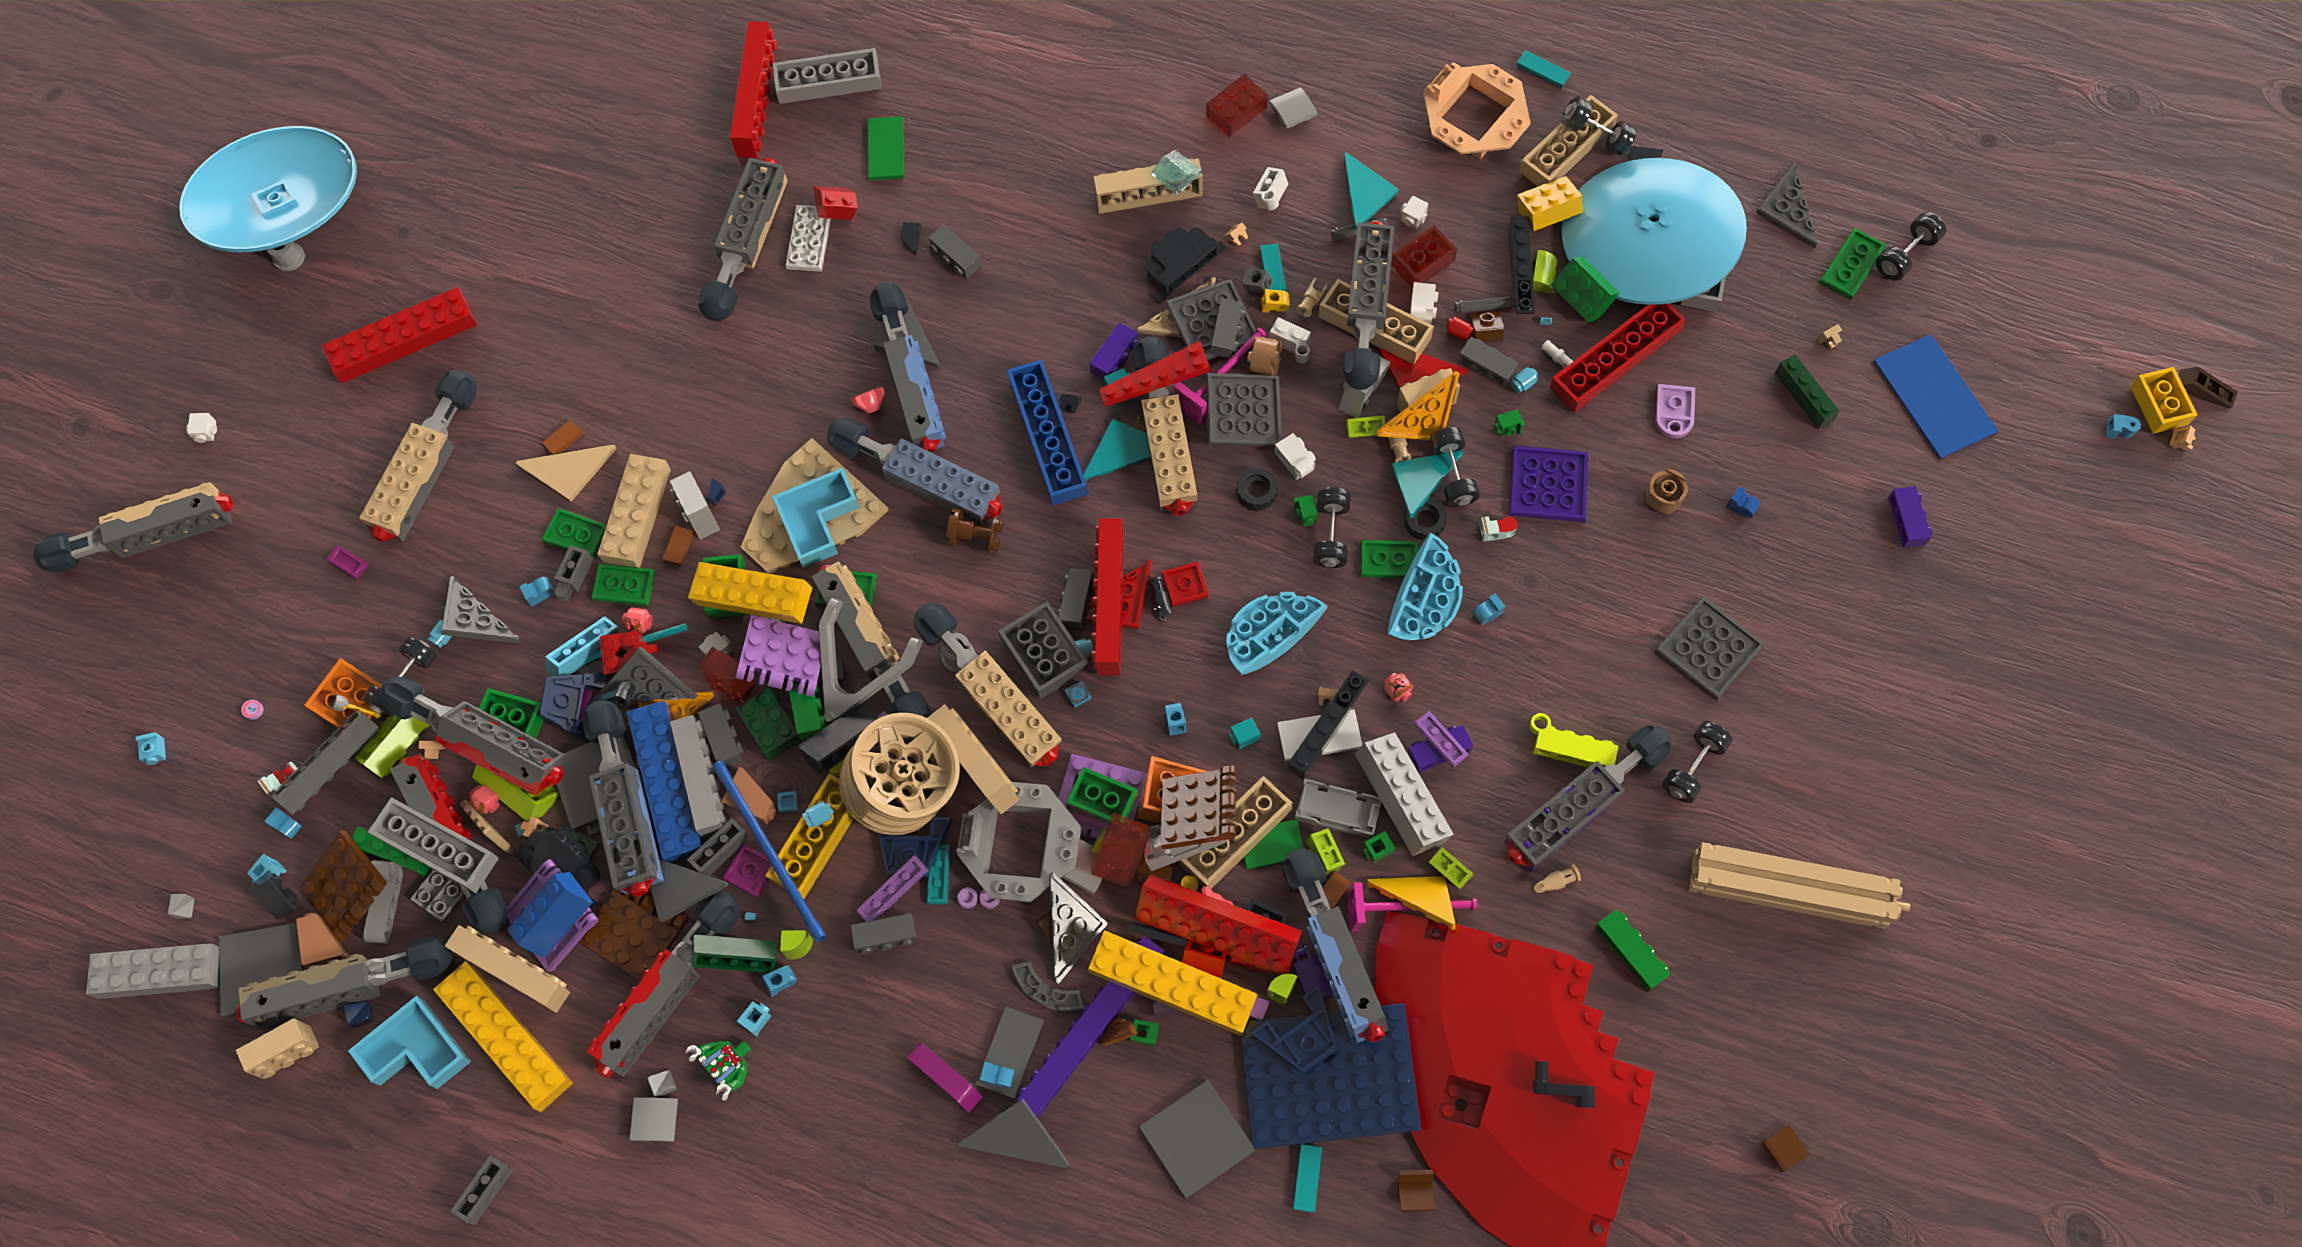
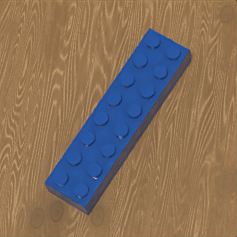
(1047, 432)
(664, 781)

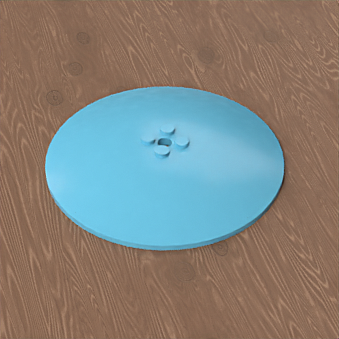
(234, 191)
(1666, 260)

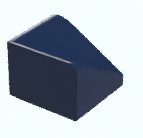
(716, 492)
(358, 1014)

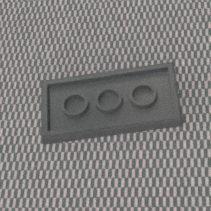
(1013, 1048)

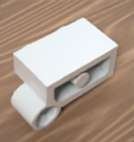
(1270, 188)
(1423, 301)
(1293, 338)
(1295, 456)

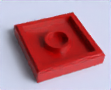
(1185, 584)

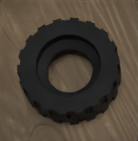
(1263, 476)
(1438, 526)

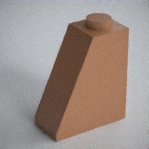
(756, 799)
(317, 941)

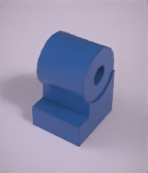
(1743, 503)

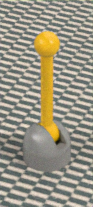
(341, 703)

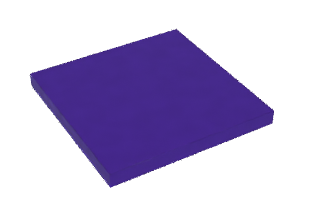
(1549, 484)

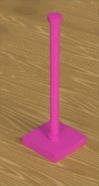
(1191, 402)
(1357, 906)

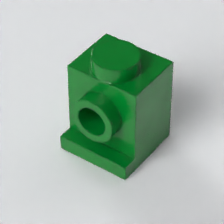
(1509, 423)
(1305, 510)
(1380, 841)
(1151, 1030)

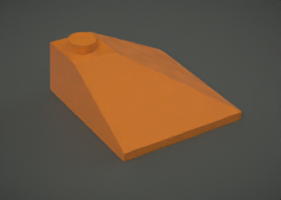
(344, 681)
(1151, 797)

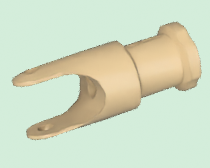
(1310, 300)
(1399, 447)
(1557, 880)

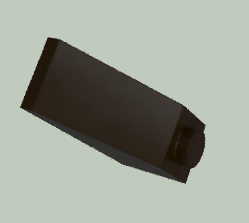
(2207, 387)

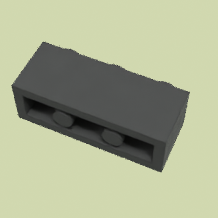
(955, 252)
(1227, 328)
(1488, 362)
(1076, 598)
(721, 735)
(719, 848)
(884, 934)
(482, 1190)

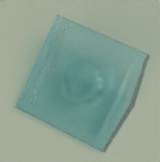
(1176, 171)

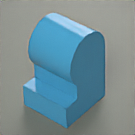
(2122, 425)
(537, 590)
(1489, 609)
(1175, 719)
(283, 823)
(779, 980)
(996, 1075)

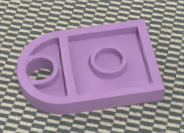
(1675, 407)

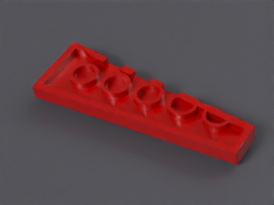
(1165, 372)

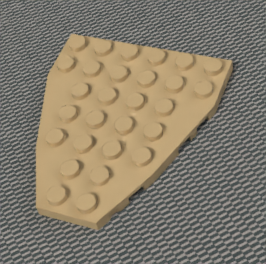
(767, 537)

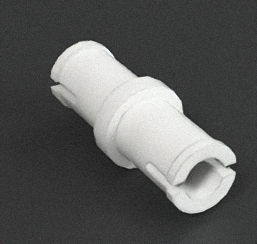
(1556, 354)

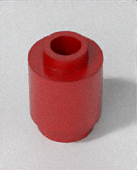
(1459, 328)

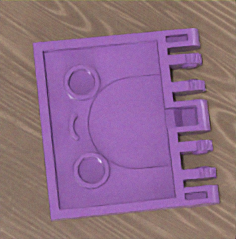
(781, 653)
(572, 937)

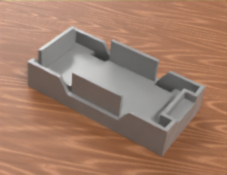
(1338, 809)
(1158, 858)

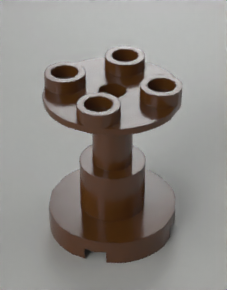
(964, 529)

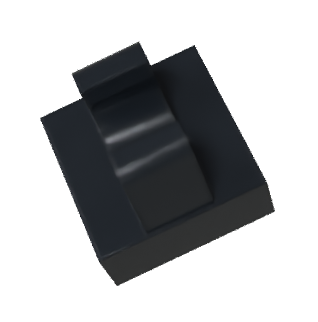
(1067, 399)

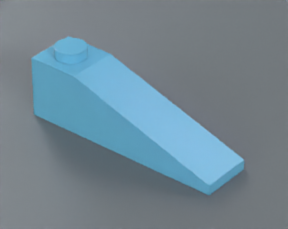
(577, 650)

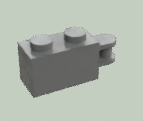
(572, 572)

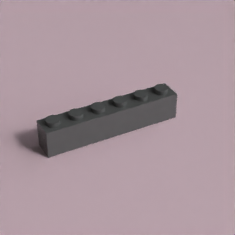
(325, 762)

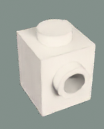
(1414, 212)
(201, 427)
(719, 642)

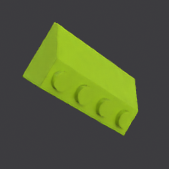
(390, 744)
(515, 797)

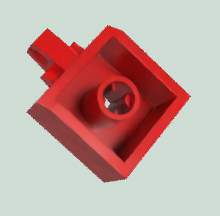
(613, 646)

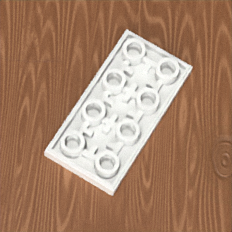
(807, 240)
(1295, 731)

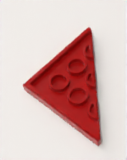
(1426, 365)
(1133, 596)

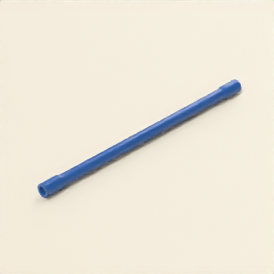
(812, 924)

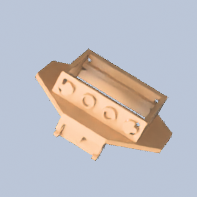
(1493, 83)

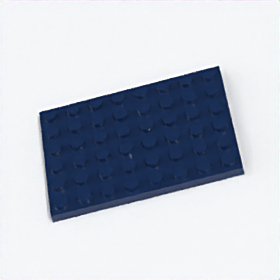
(1349, 1095)

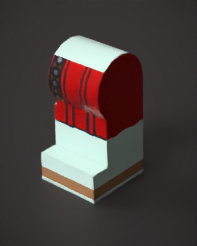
(1497, 529)
(274, 780)

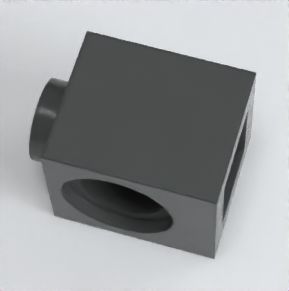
(1252, 276)

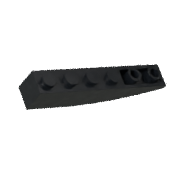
(1521, 264)
(1327, 725)

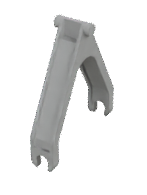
(836, 700)

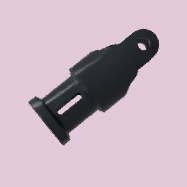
(1159, 598)

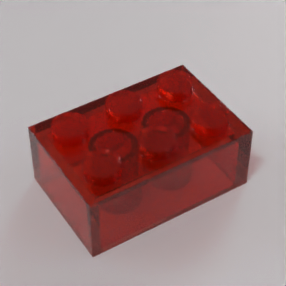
(1236, 105)
(1424, 256)
(721, 674)
(1120, 850)

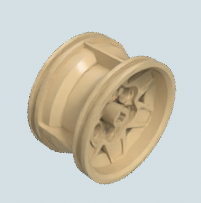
(925, 742)

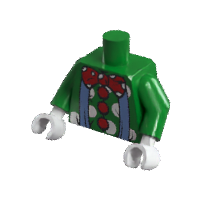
(723, 1063)

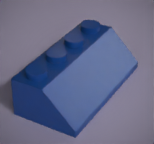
(550, 914)

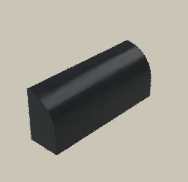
(835, 741)

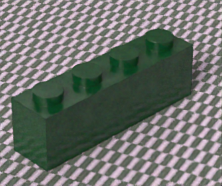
(1807, 391)
(733, 954)

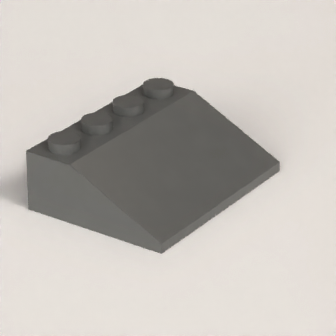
(1042, 649)

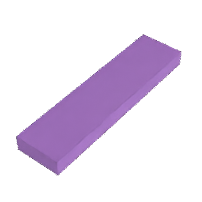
(892, 889)

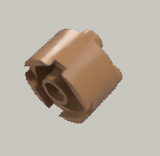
(1265, 356)
(1666, 491)

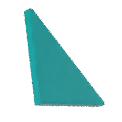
(1366, 190)
(1118, 449)
(1421, 477)

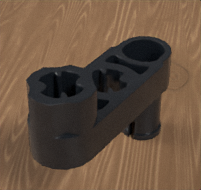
(620, 697)
(1583, 1094)

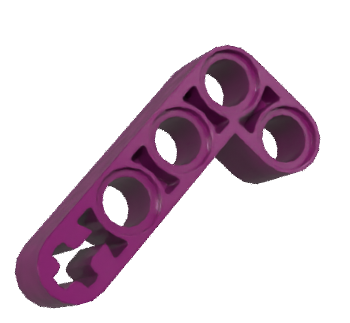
(945, 1077)

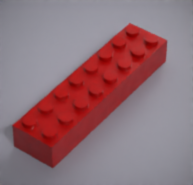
(753, 90)
(399, 335)
(1616, 354)
(1108, 597)
(1218, 925)

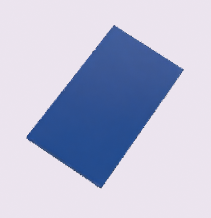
(1935, 396)

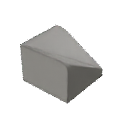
(181, 906)
(662, 1083)

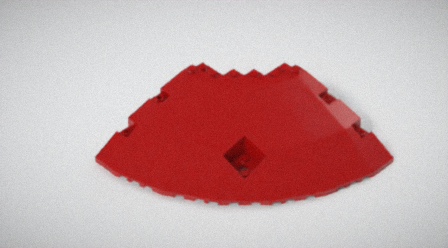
(1476, 1025)

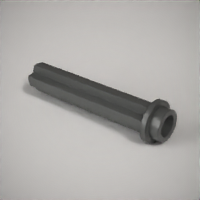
(1339, 233)
(1483, 304)

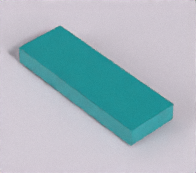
(1543, 69)
(1272, 263)
(939, 878)
(1307, 1178)

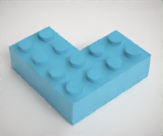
(809, 507)
(412, 1036)

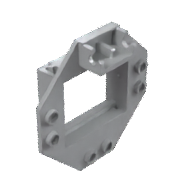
(1059, 851)

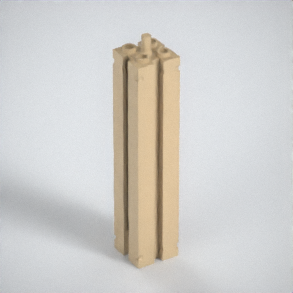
(1796, 886)

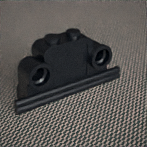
(1179, 258)
(563, 851)

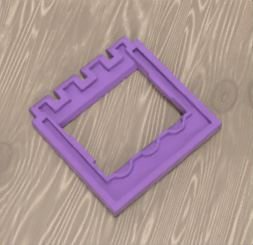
(1124, 775)

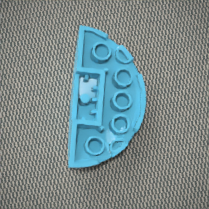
(1427, 594)
(1270, 628)

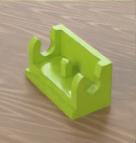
(1364, 426)
(1325, 848)
(1451, 868)

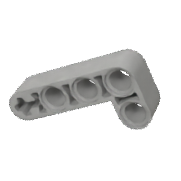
(382, 911)

